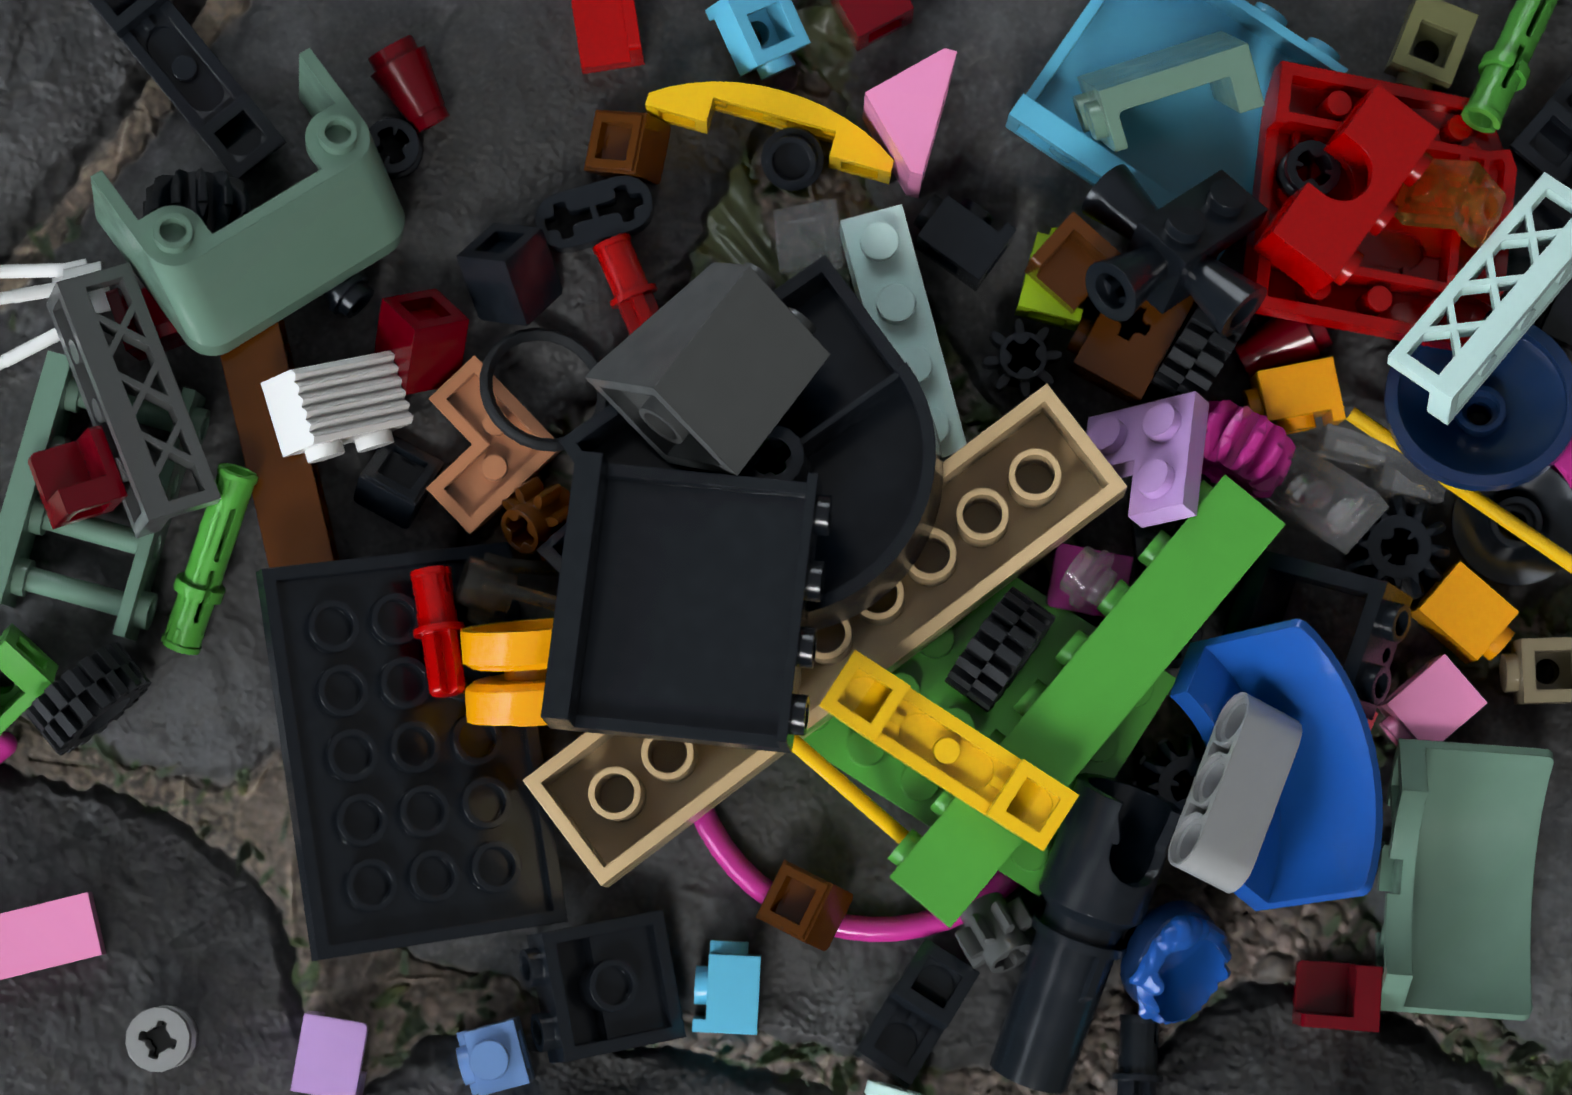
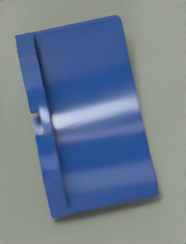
(1331, 807)

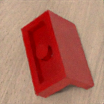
(607, 34)

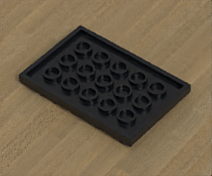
(395, 801)

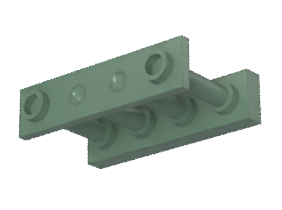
(25, 514)

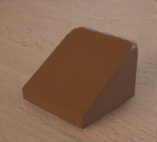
(628, 145)
(805, 906)

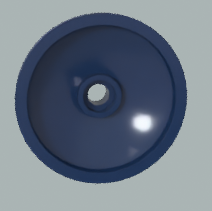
(1527, 412)

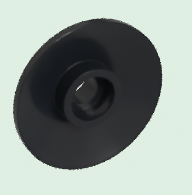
(1506, 559)

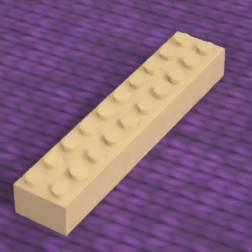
(1000, 512)

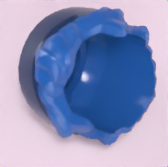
(1174, 961)

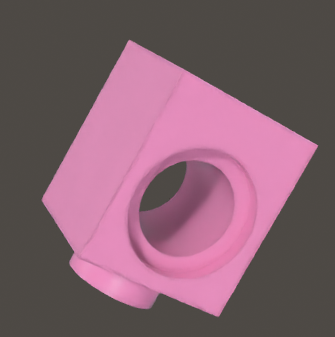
(1430, 703)

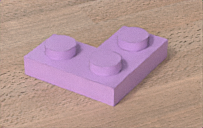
(1163, 452)

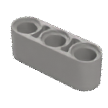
(1235, 792)

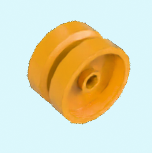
(523, 654)

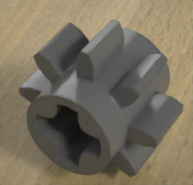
(996, 932)

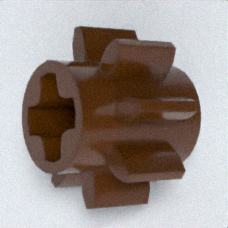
(534, 514)

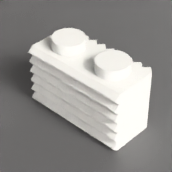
(337, 404)

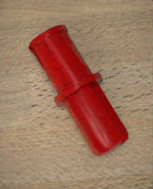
(626, 280)
(438, 629)

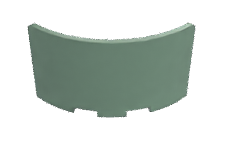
(1460, 878)

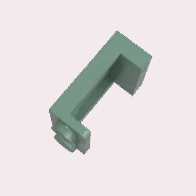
(1208, 59)

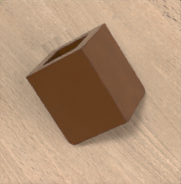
(1065, 258)

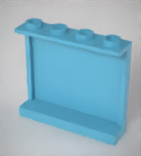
(1176, 137)

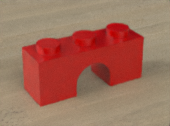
(1380, 150)

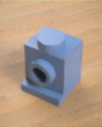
(494, 1057)

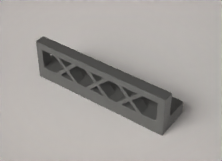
(108, 404)

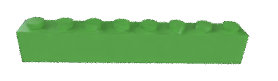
(1096, 687)

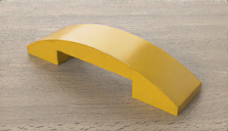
(695, 103)
(948, 751)

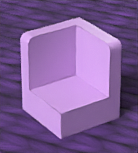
(330, 1056)

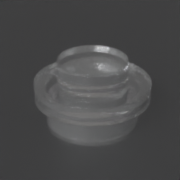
(1089, 577)

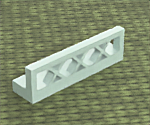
(1509, 318)

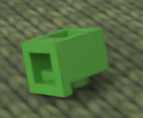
(27, 668)

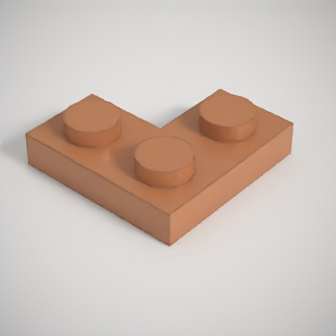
(493, 463)

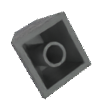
(712, 369)

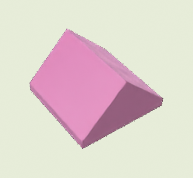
(907, 113)

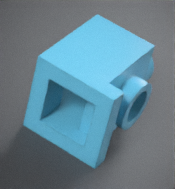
(774, 20)
(728, 989)

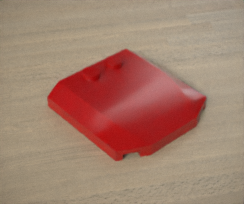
(1403, 264)

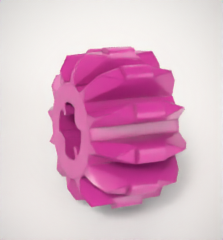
(1245, 449)

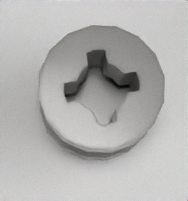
(174, 1039)

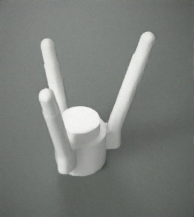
(61, 272)

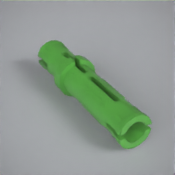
(1506, 66)
(201, 583)

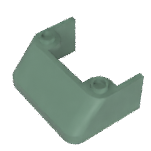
(281, 253)

